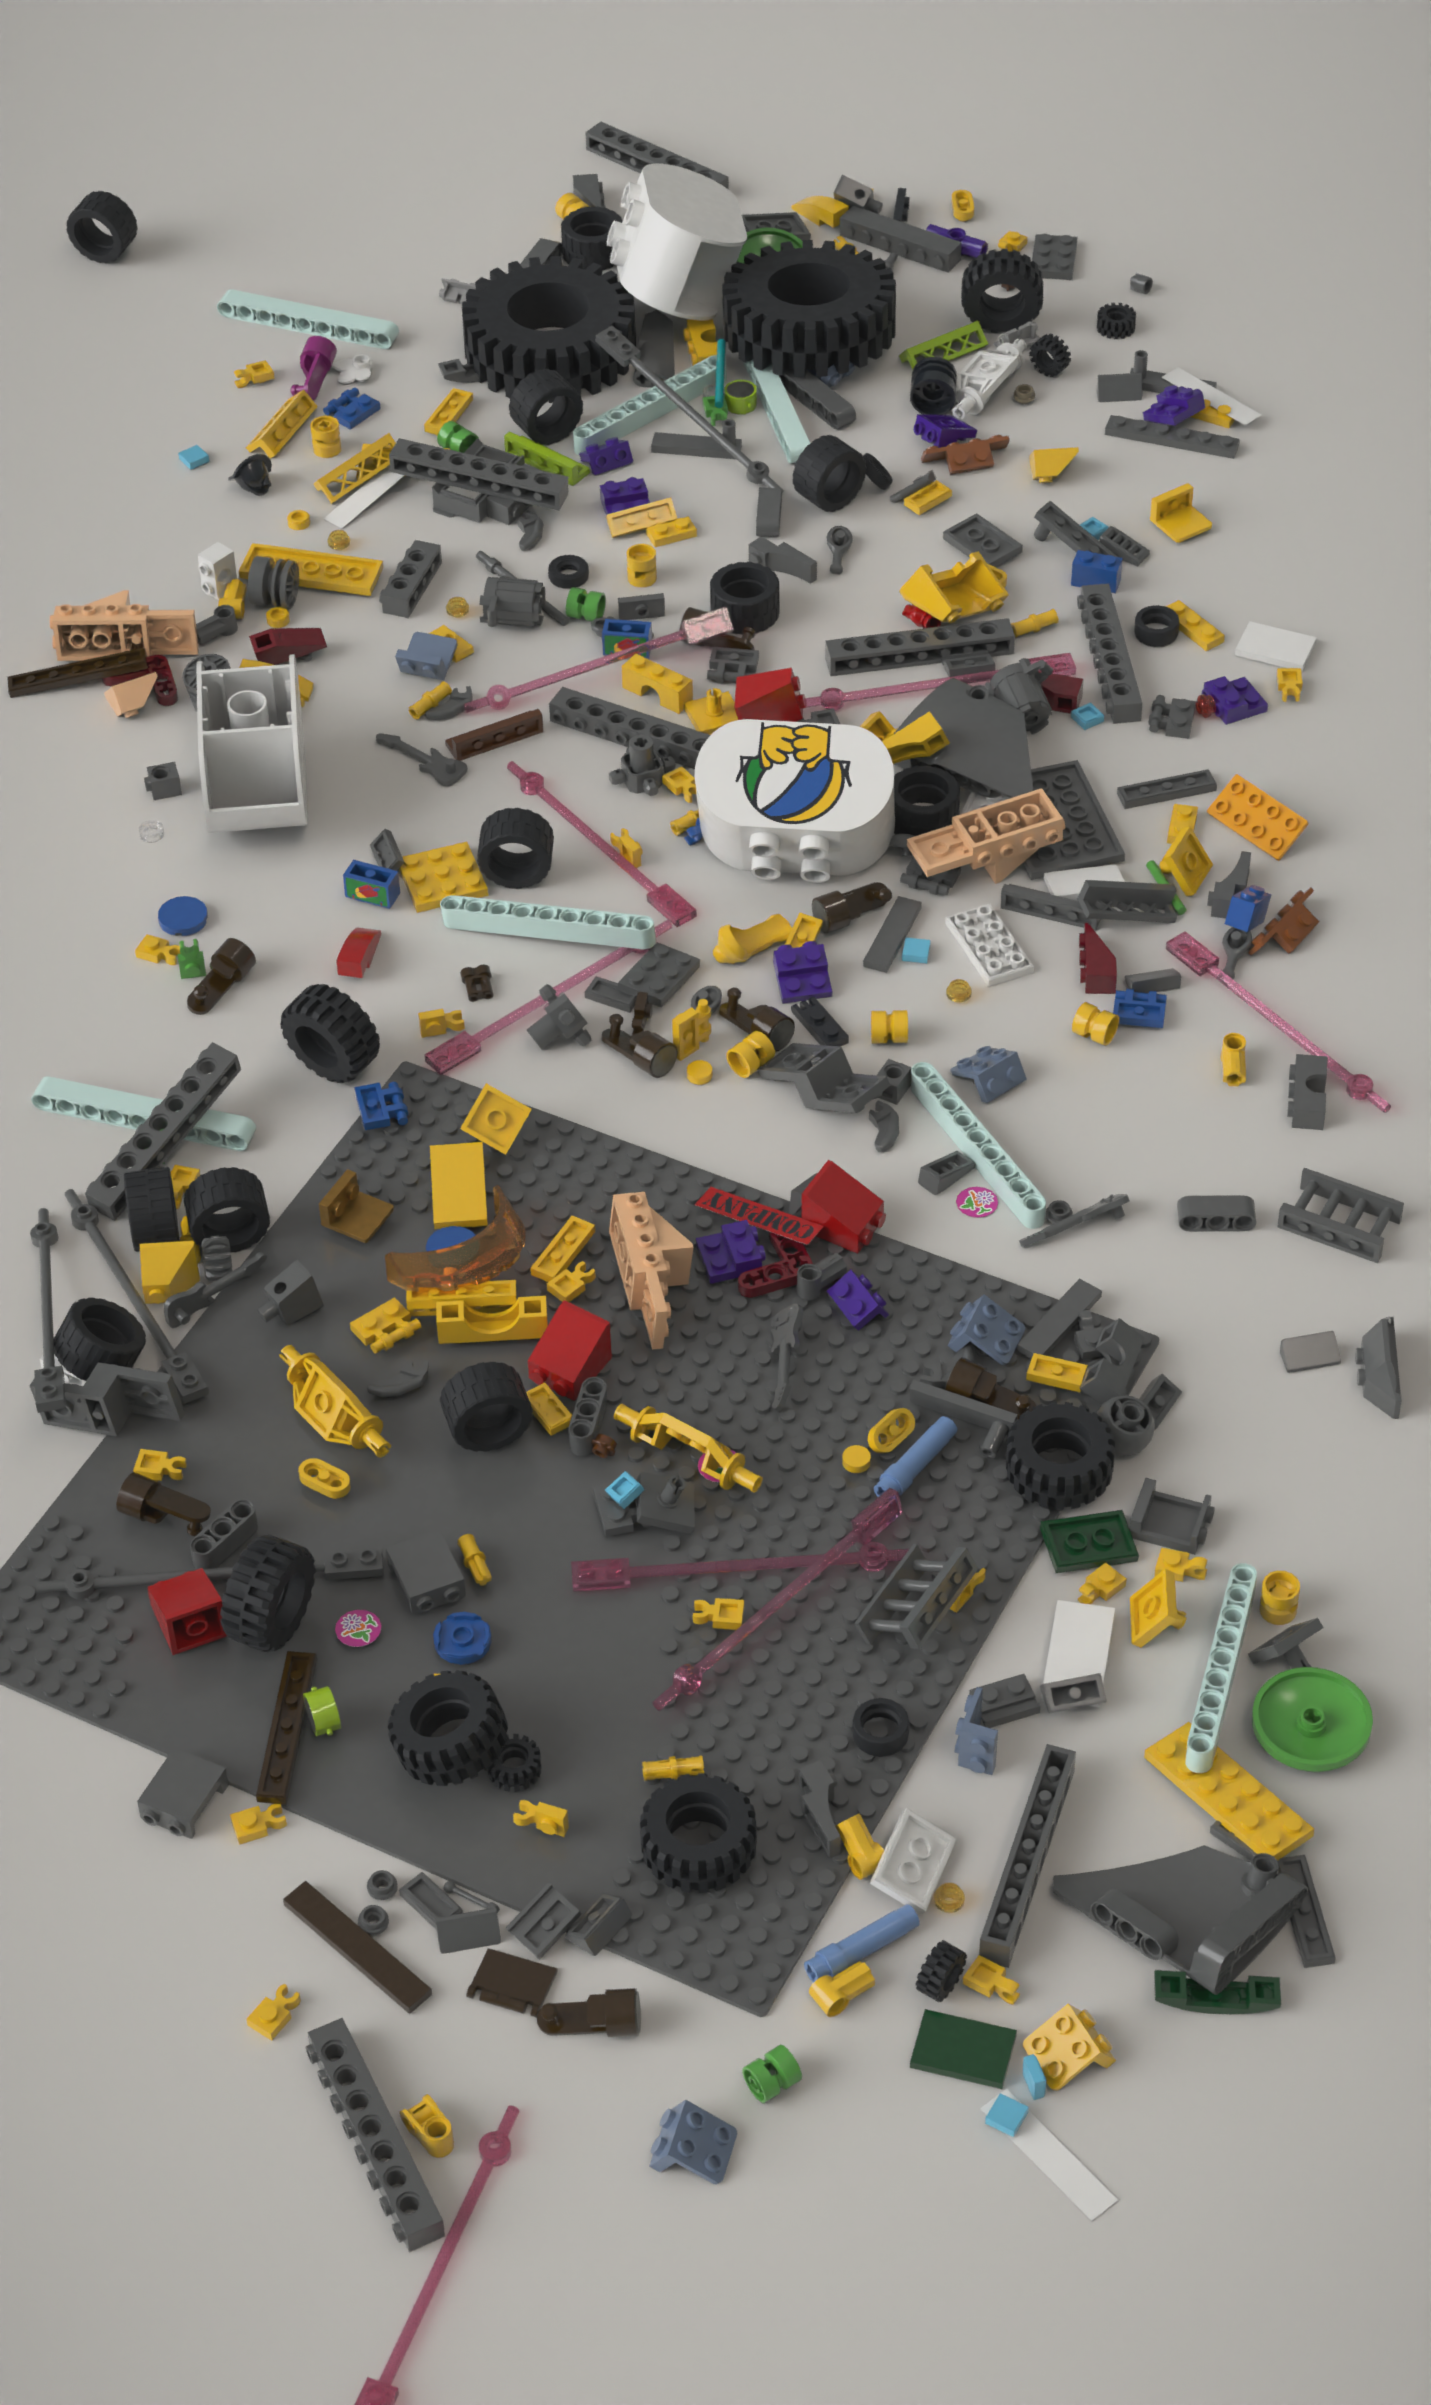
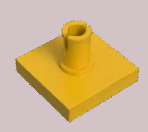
(711, 711)
(1187, 861)
(495, 1119)
(1155, 1609)

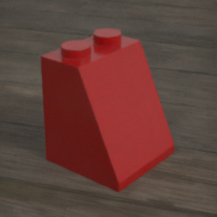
(769, 696)
(843, 1208)
(570, 1350)
(187, 1610)

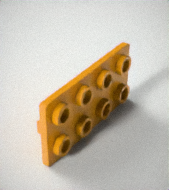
(1257, 817)

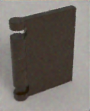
(512, 1982)

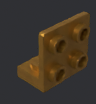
(353, 1211)

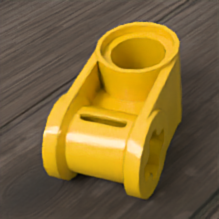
(427, 2122)

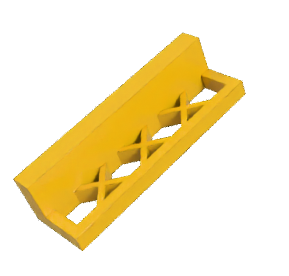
(283, 424)
(351, 464)
(484, 1297)

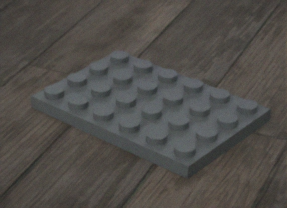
(1087, 832)

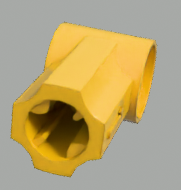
(235, 596)
(1233, 1059)
(862, 1850)
(835, 1992)

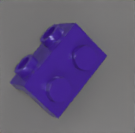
(607, 456)
(857, 1300)

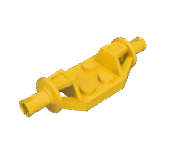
(331, 1405)
(667, 1427)

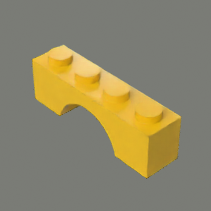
(463, 1324)

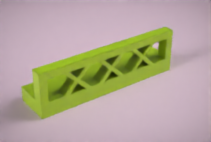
(944, 343)
(545, 458)

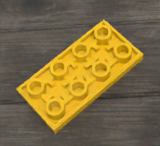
(458, 1185)

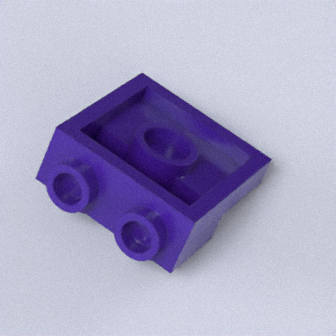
(1175, 405)
(942, 429)
(623, 495)
(1235, 699)
(802, 972)
(730, 1252)

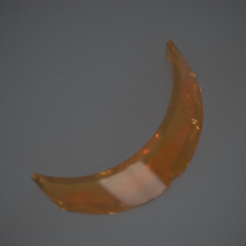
(467, 1262)

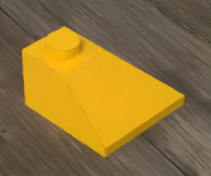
(1048, 463)
(167, 1269)

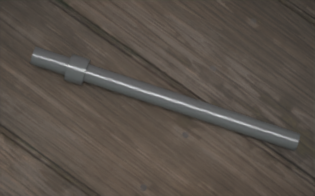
(495, 567)

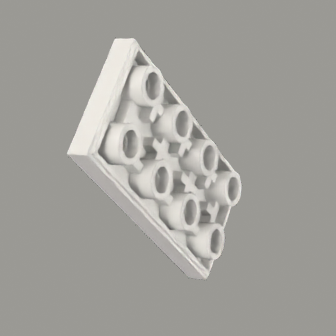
(989, 945)
(1079, 1641)

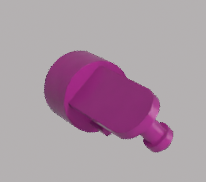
(315, 363)

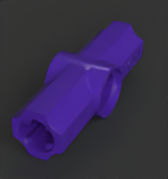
(969, 245)

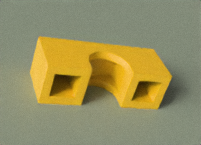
(700, 339)
(673, 688)

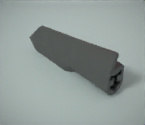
(656, 348)

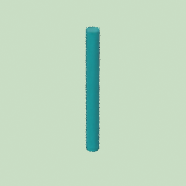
(720, 373)

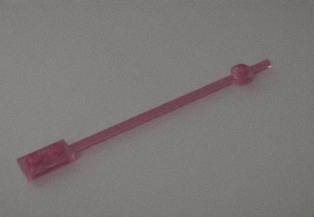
(694, 629)
(835, 698)
(662, 898)
(1202, 960)
(466, 1046)
(865, 1527)
(617, 1573)
(381, 2391)

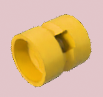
(568, 203)
(325, 436)
(641, 565)
(1100, 1025)
(889, 1026)
(750, 1054)
(1279, 1597)

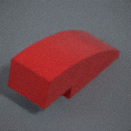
(357, 952)

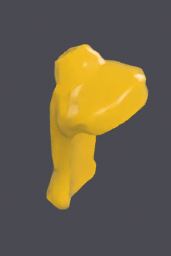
(739, 945)

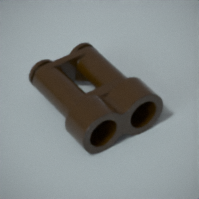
(474, 976)

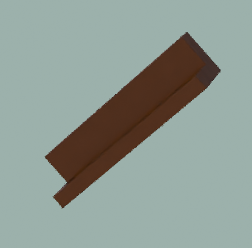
(495, 735)

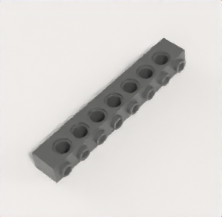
(637, 153)
(479, 474)
(917, 646)
(1110, 653)
(621, 724)
(176, 1125)
(1027, 1855)
(415, 2228)

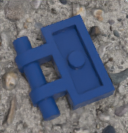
(355, 412)
(1140, 1008)
(373, 1108)

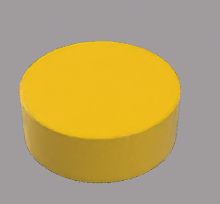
(298, 520)
(277, 617)
(699, 1072)
(856, 1459)

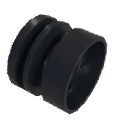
(933, 386)

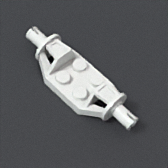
(984, 376)

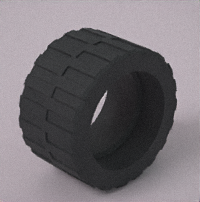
(586, 234)
(90, 239)
(533, 394)
(829, 473)
(748, 594)
(924, 785)
(518, 827)
(222, 1190)
(151, 1206)
(98, 1333)
(486, 1406)

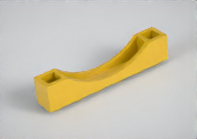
(917, 739)

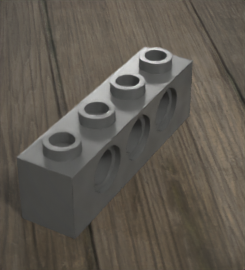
(411, 579)

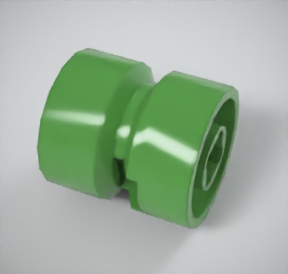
(455, 437)
(585, 604)
(774, 2072)

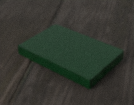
(1089, 1541)
(963, 2049)

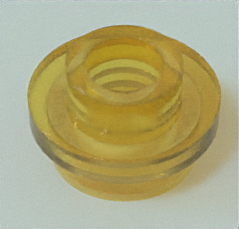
(338, 540)
(457, 607)
(958, 991)
(949, 1890)

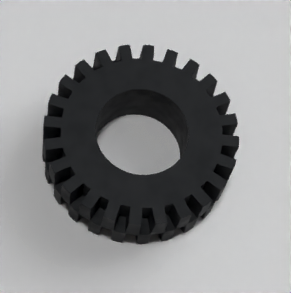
(509, 307)
(809, 308)

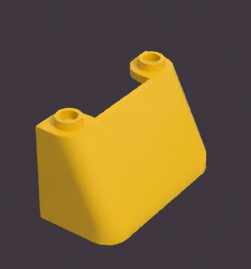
(955, 592)

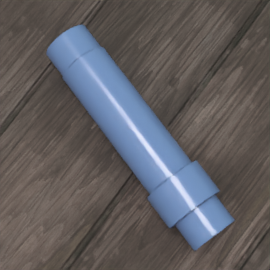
(901, 1474)
(862, 1943)

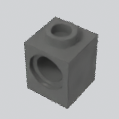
(163, 781)
(899, 1078)

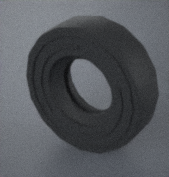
(877, 472)
(565, 562)

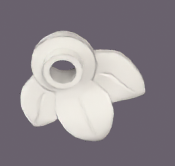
(353, 369)

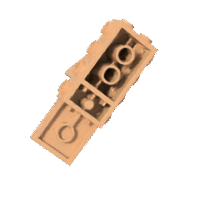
(117, 627)
(991, 836)
(649, 1260)

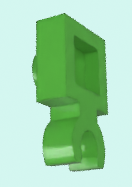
(714, 412)
(191, 961)

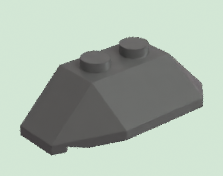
(1380, 1368)

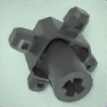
(642, 767)
(560, 1019)

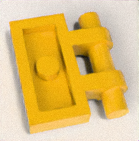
(691, 1028)
(383, 1320)

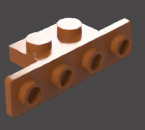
(967, 456)
(1291, 927)

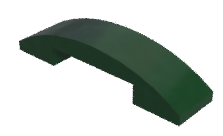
(1248, 1997)

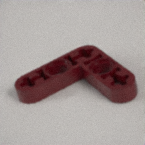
(156, 664)
(785, 1267)

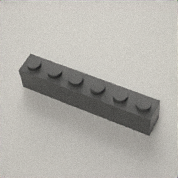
(900, 238)

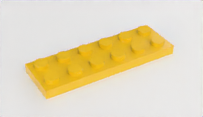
(322, 569)
(1232, 1797)

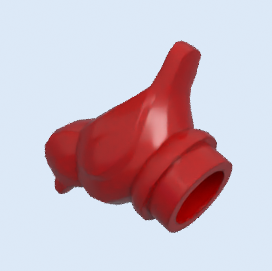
(920, 617)

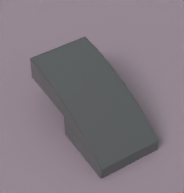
(456, 372)

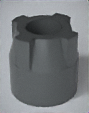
(1141, 283)

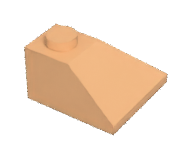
(130, 695)

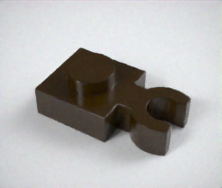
(641, 1012)

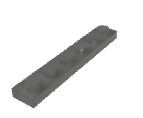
(1172, 436)

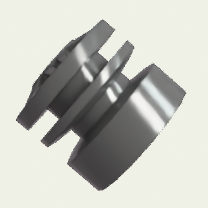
(273, 582)
(210, 662)

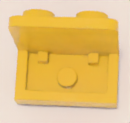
(1177, 516)
(1068, 2046)

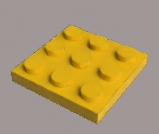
(442, 873)

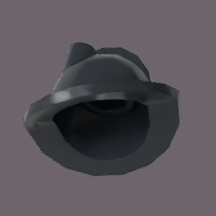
(254, 474)

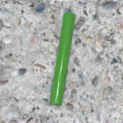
(1161, 879)

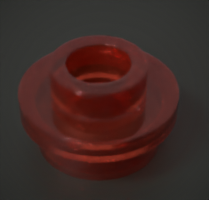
(1205, 705)

